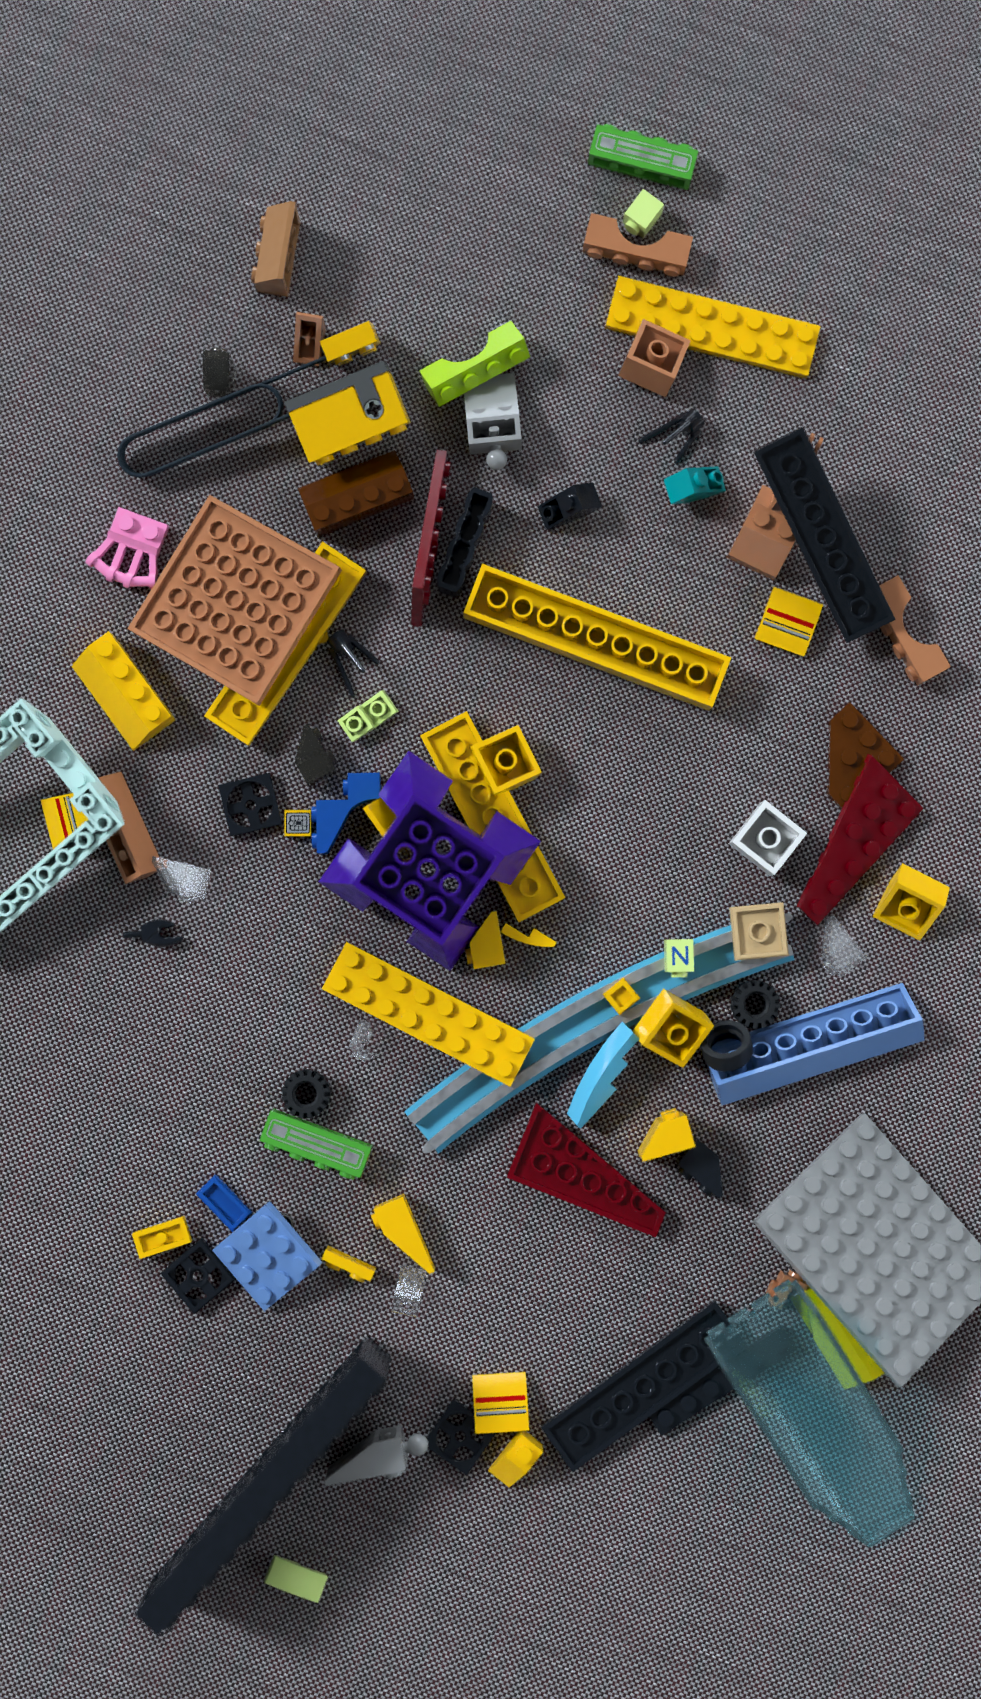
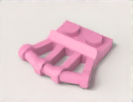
(136, 533)

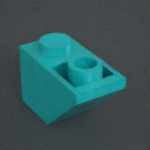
(694, 484)

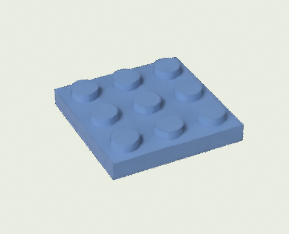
(267, 1256)

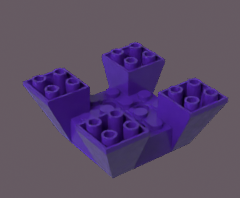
(383, 875)

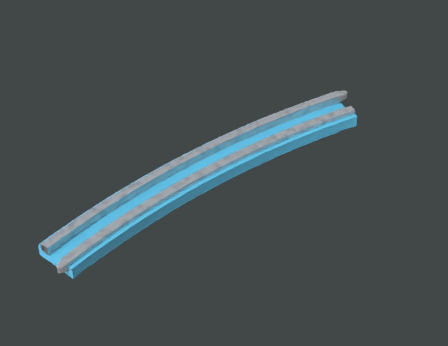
(573, 1029)

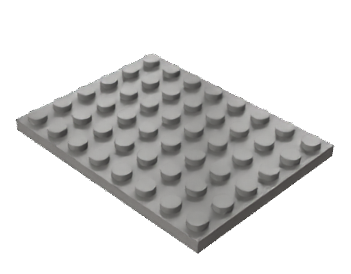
(878, 1249)

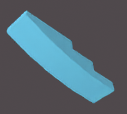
(596, 1083)

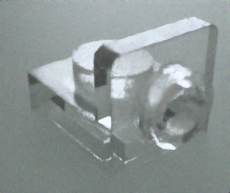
(361, 1035)

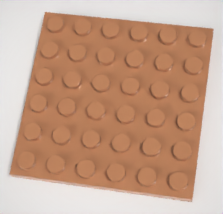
(234, 599)

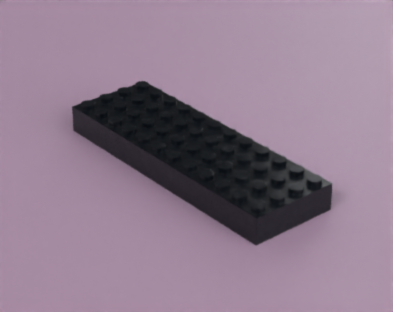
(263, 1485)

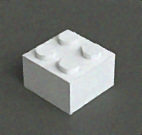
(767, 838)

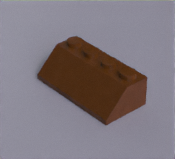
(356, 493)

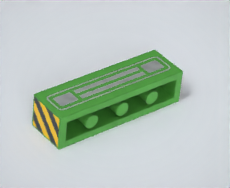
(642, 156)
(315, 1143)

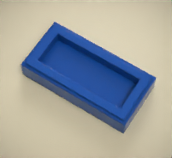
(224, 1203)

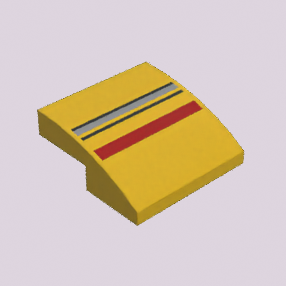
(788, 621)
(61, 817)
(500, 1402)

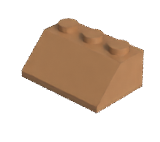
(276, 249)

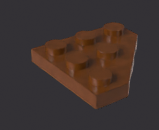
(849, 744)

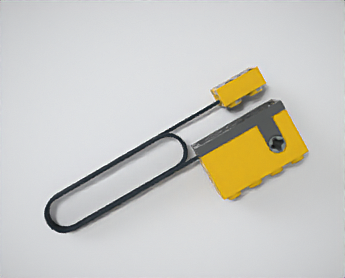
(325, 418)

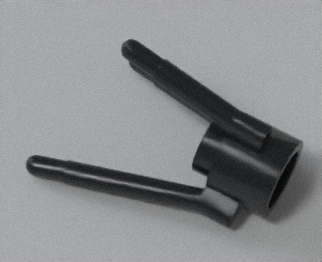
(687, 424)
(341, 645)

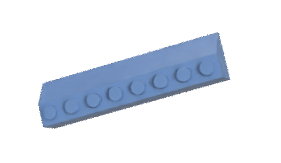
(821, 1042)

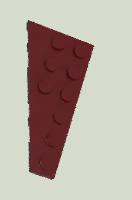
(429, 538)
(863, 831)
(568, 1169)

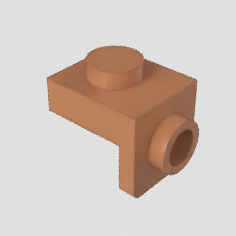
(783, 1276)

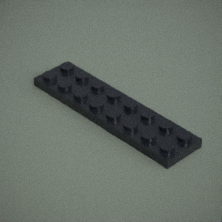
(824, 534)
(635, 1390)

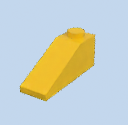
(401, 1228)

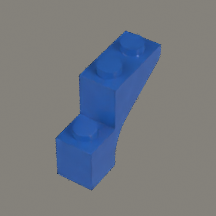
(333, 814)

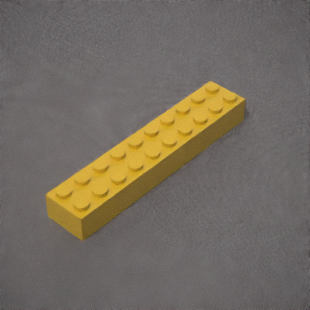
(596, 637)

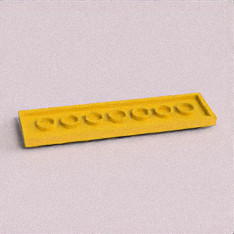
(716, 326)
(245, 718)
(451, 752)
(428, 1014)

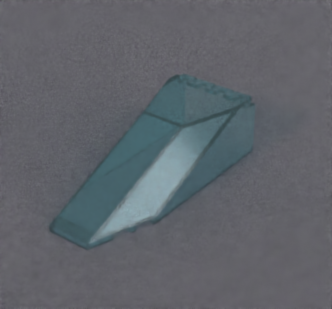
(816, 1412)

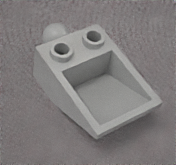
(493, 419)
(377, 1455)

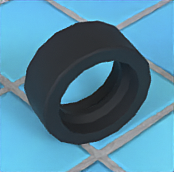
(727, 1061)

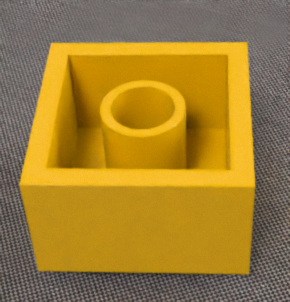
(673, 1028)

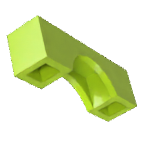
(450, 379)

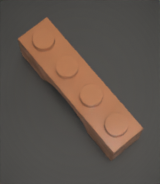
(606, 241)
(921, 659)

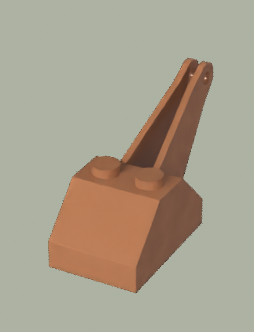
(765, 534)

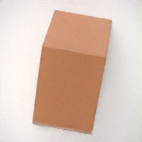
(308, 333)

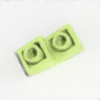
(368, 716)
(295, 1579)

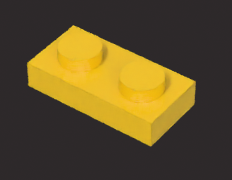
(162, 1237)
(358, 1269)

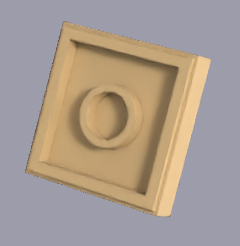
(758, 931)

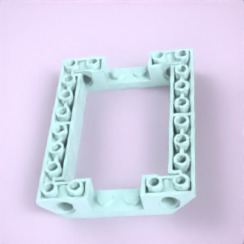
(43, 739)

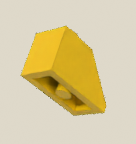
(486, 945)
(516, 1458)

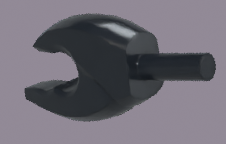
(151, 933)

